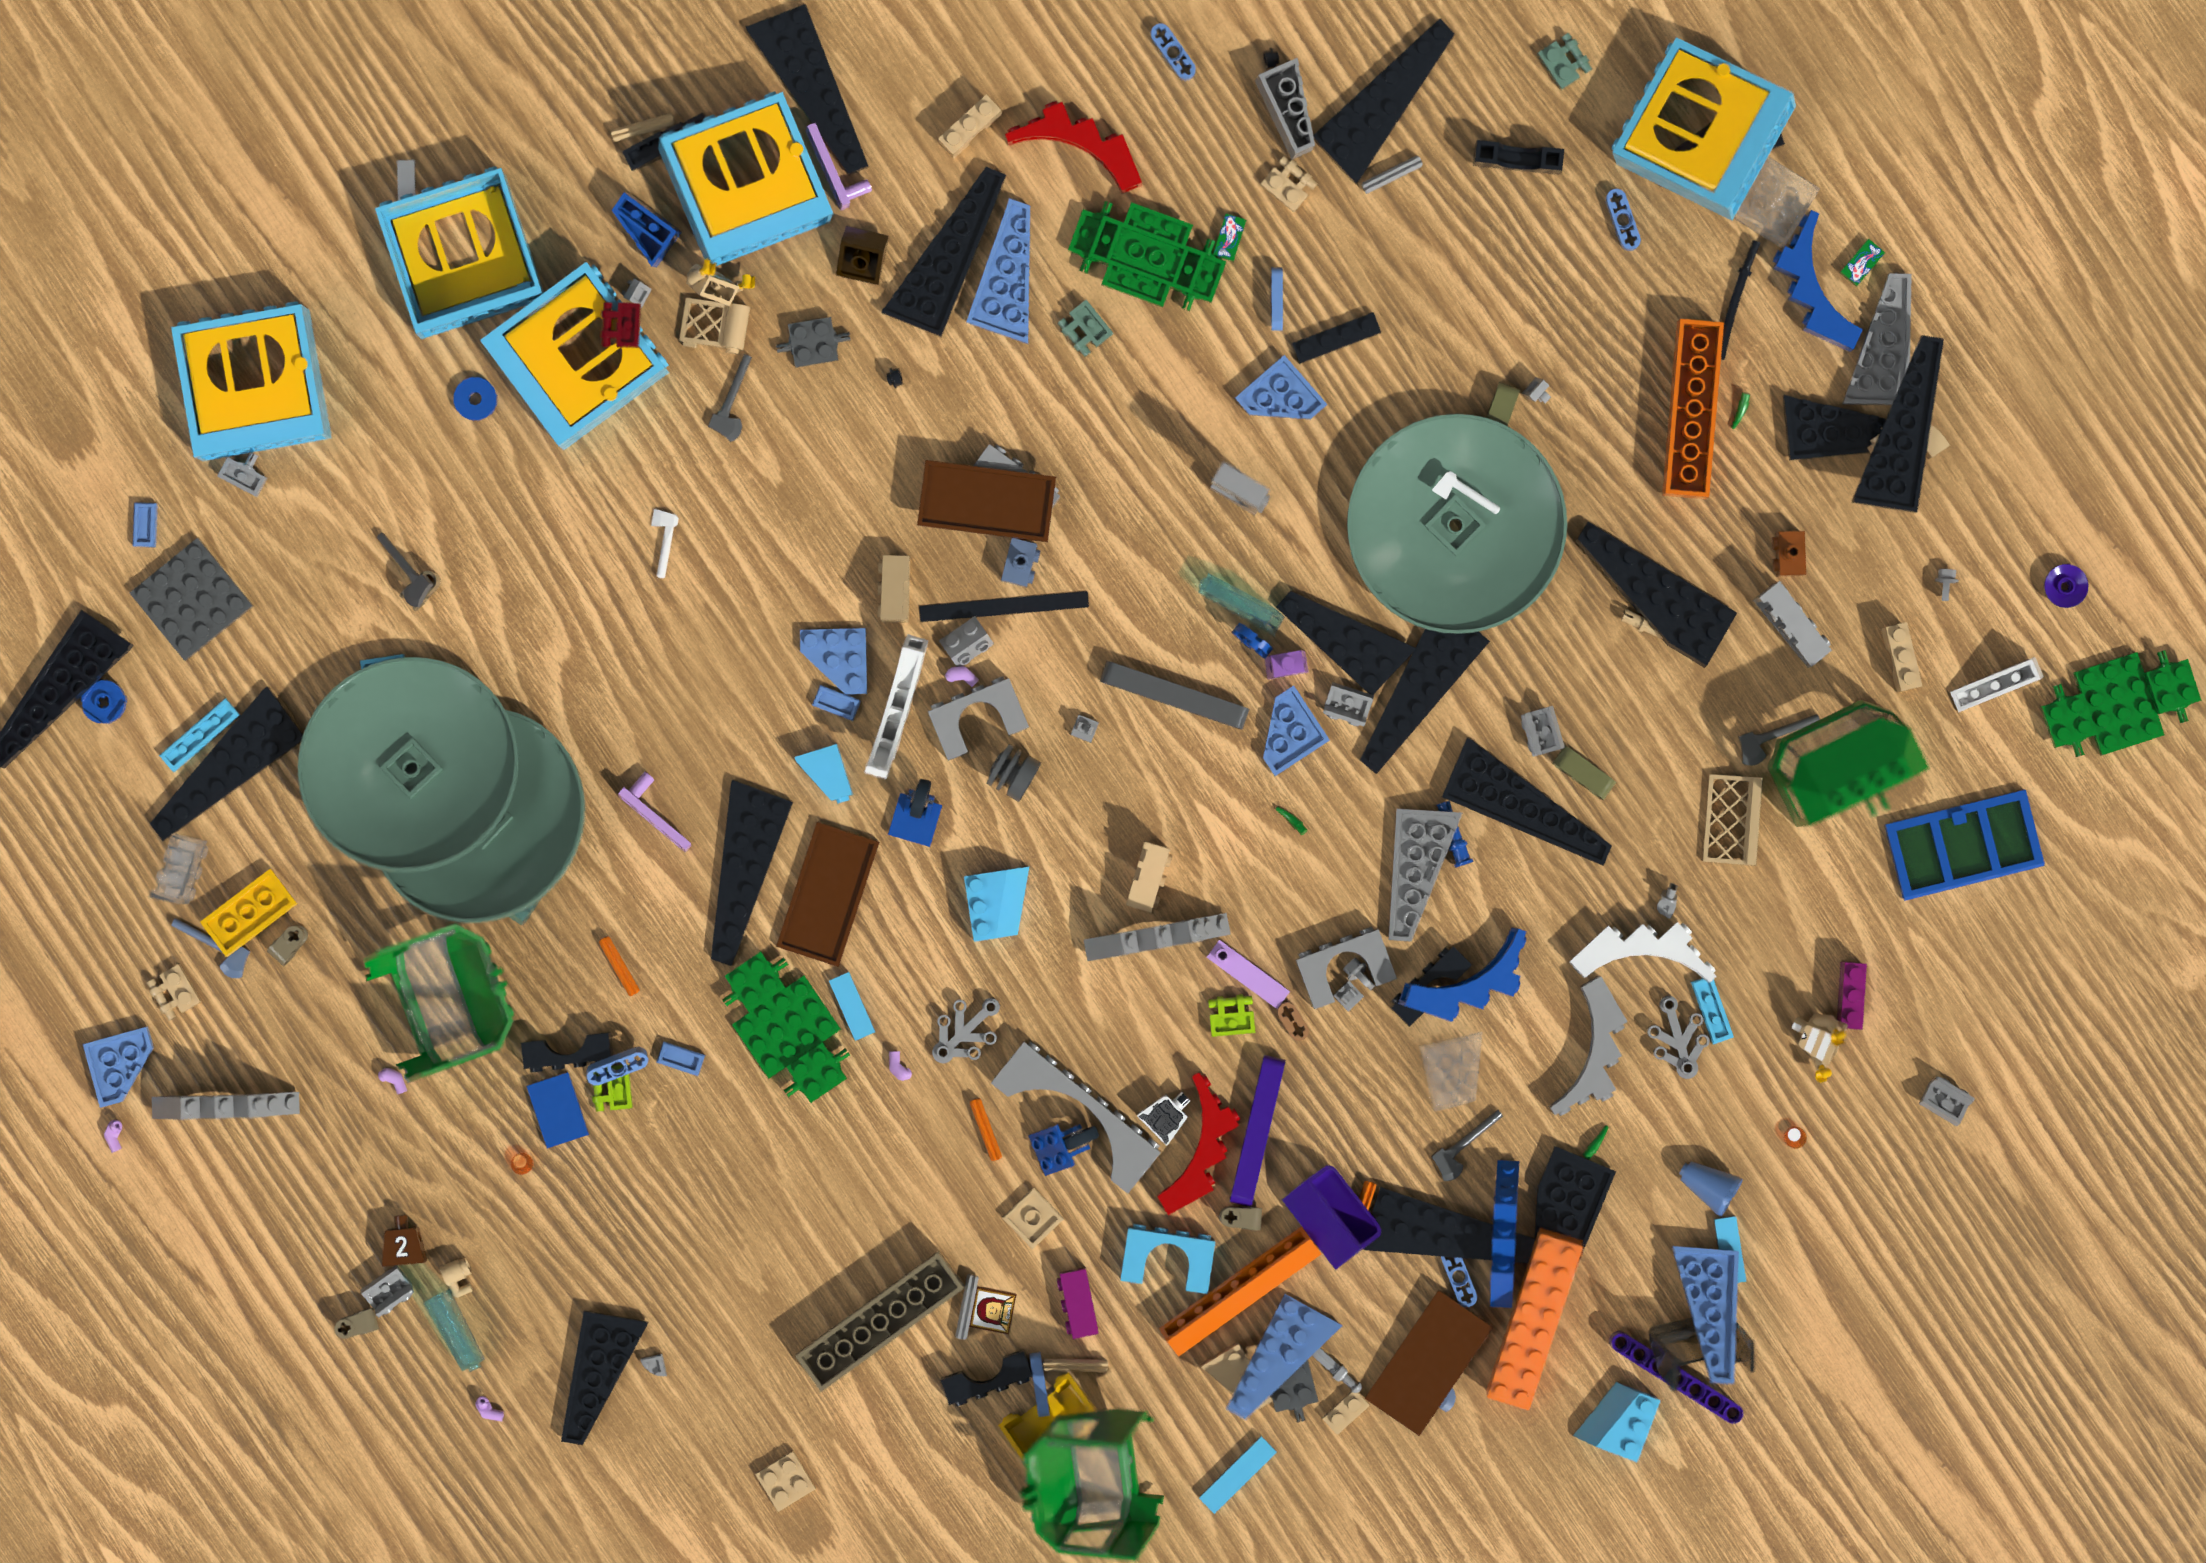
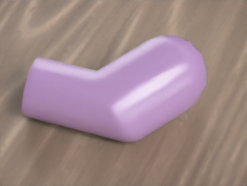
(961, 673)
(896, 1068)
(394, 1077)
(111, 1135)
(486, 1410)

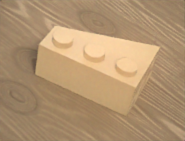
(894, 588)
(1149, 877)
(1229, 1368)

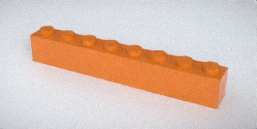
(1239, 1291)

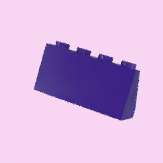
(1332, 1216)

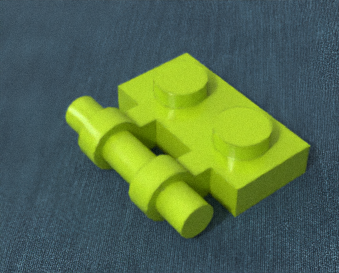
(1231, 1023)
(619, 1093)

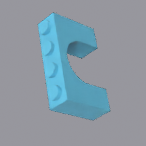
(1142, 1241)

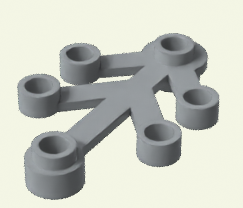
(962, 1032)
(1679, 1041)

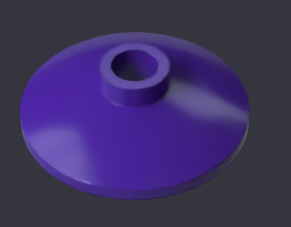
(2076, 582)

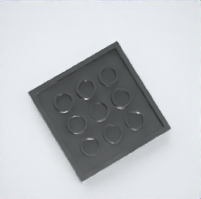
(191, 599)

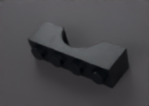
(1501, 156)
(1450, 965)
(539, 1054)
(960, 1387)

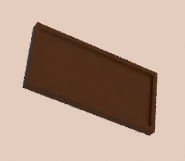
(986, 501)
(827, 894)
(1429, 1362)

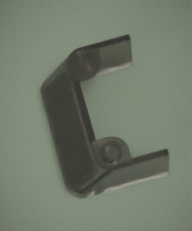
(1678, 1345)

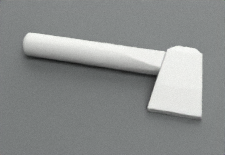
(1450, 480)
(669, 521)

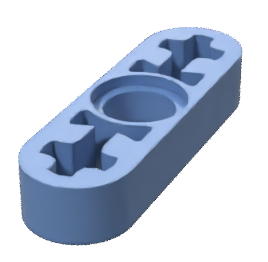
(1169, 35)
(1627, 211)
(1276, 299)
(614, 1074)
(1459, 1293)
(1039, 1384)

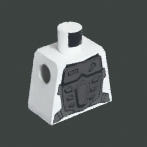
(1165, 1116)

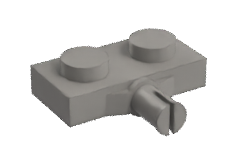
(243, 475)

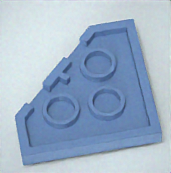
(1281, 393)
(839, 656)
(1291, 732)
(117, 1063)

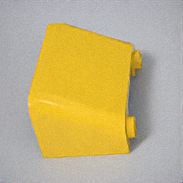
(1065, 1400)

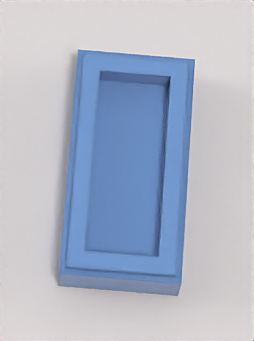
(145, 524)
(836, 703)
(680, 1058)

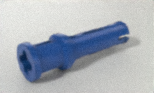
(1458, 845)

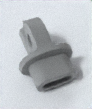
(1946, 577)
(1668, 902)
(1356, 970)

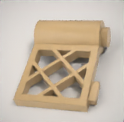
(732, 327)

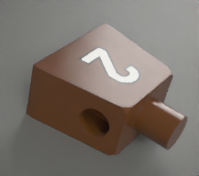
(403, 1244)

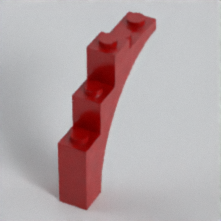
(1084, 135)
(1215, 1122)

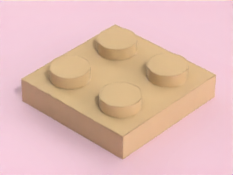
(785, 1481)

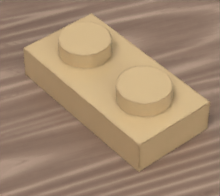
(1345, 1412)

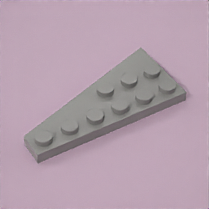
(1885, 348)
(1419, 852)

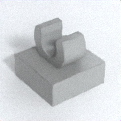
(636, 292)
(1536, 391)
(1084, 728)
(1348, 996)

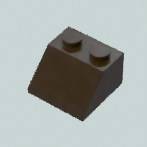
(862, 255)

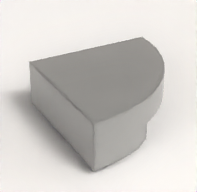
(655, 1364)

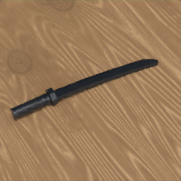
(1744, 272)

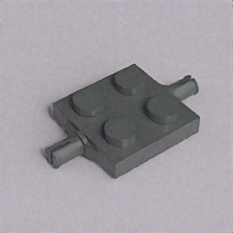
(813, 342)
(1296, 1392)

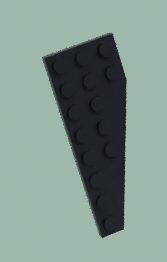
(1674, 608)
(1571, 1195)

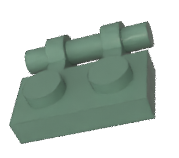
(1559, 65)
(1090, 323)

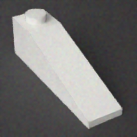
(1997, 684)

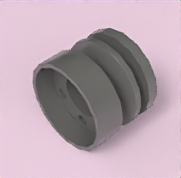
(1013, 772)

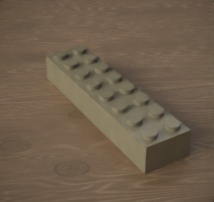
(880, 1321)

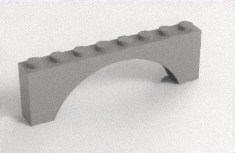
(1032, 1071)

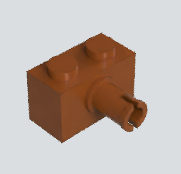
(1789, 553)

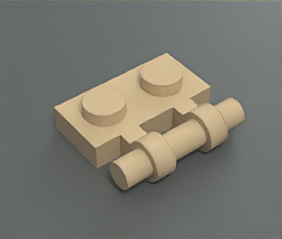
(1284, 189)
(180, 989)

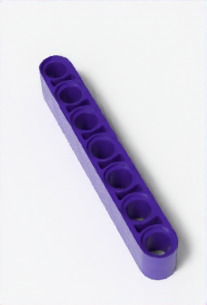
(1257, 1130)
(1684, 1384)

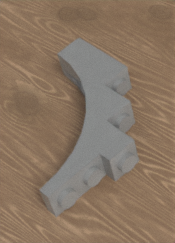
(1157, 937)
(1593, 1079)
(225, 1106)

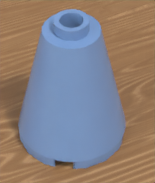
(1711, 1185)

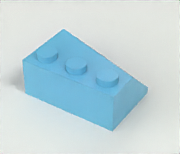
(996, 902)
(1620, 1421)

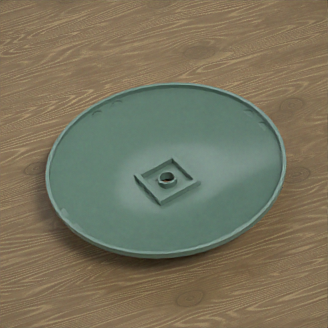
(1465, 576)
(396, 717)
(525, 849)

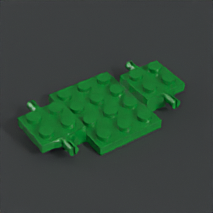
(1147, 255)
(2120, 703)
(786, 1026)

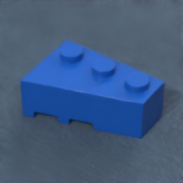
(646, 227)

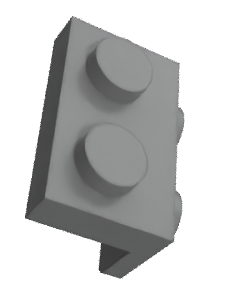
(966, 642)
(1348, 704)
(1542, 731)
(1946, 1100)
(388, 1291)

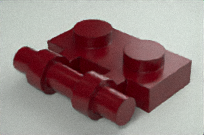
(628, 325)

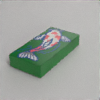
(1229, 237)
(1862, 262)

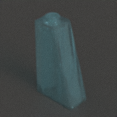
(1241, 604)
(454, 1330)

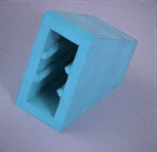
(828, 772)

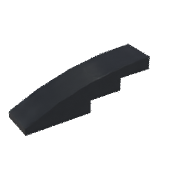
(647, 150)

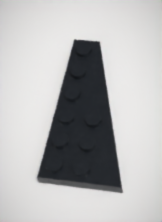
(1826, 430)
(1354, 646)
(600, 1359)

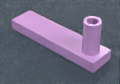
(841, 194)
(631, 798)
(1248, 974)

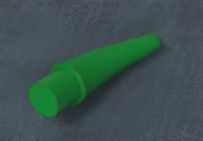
(1742, 407)
(1293, 820)
(1593, 1147)

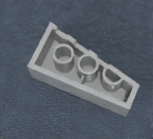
(1287, 105)
(1793, 624)

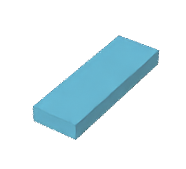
(852, 1006)
(1712, 1010)
(1728, 1239)

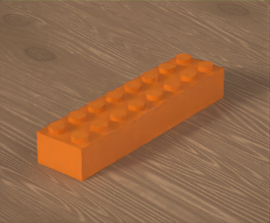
(1693, 409)
(1534, 1318)

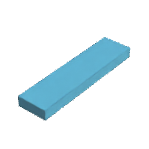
(199, 735)
(1238, 1474)

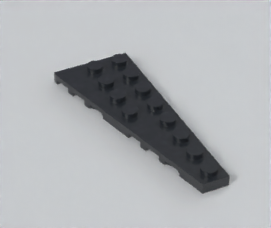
(799, 60)
(1367, 120)
(936, 279)
(1899, 455)
(72, 669)
(1426, 679)
(246, 749)
(1499, 793)
(750, 842)
(1431, 1230)

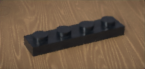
(1336, 338)

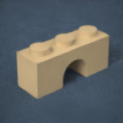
(969, 125)
(1905, 667)

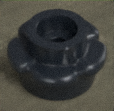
(1270, 58)
(894, 377)

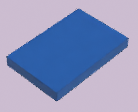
(557, 1110)

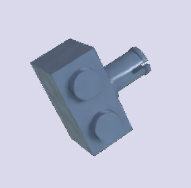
(1020, 562)

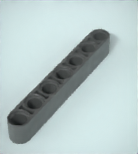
(1174, 695)

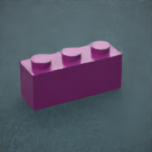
(1852, 994)
(1078, 1303)

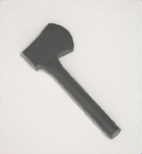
(720, 422)
(421, 584)
(1750, 743)
(1444, 1158)

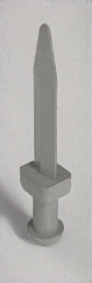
(1339, 1372)

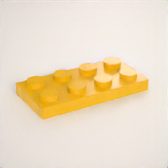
(248, 912)

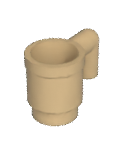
(454, 1272)

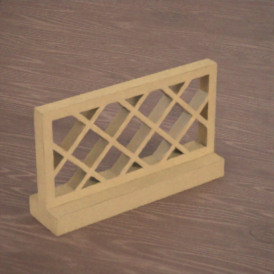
(1752, 820)

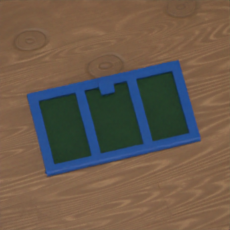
(1964, 845)

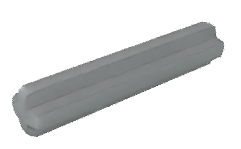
(1392, 174)
(966, 1306)

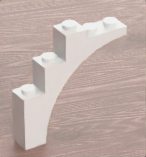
(898, 706)
(1672, 945)

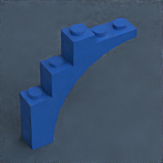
(1798, 263)
(1474, 991)
(1504, 1234)

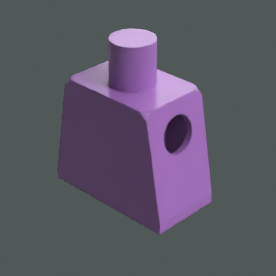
(1286, 664)

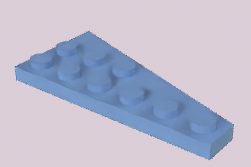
(1003, 292)
(1711, 1294)
(1285, 1346)

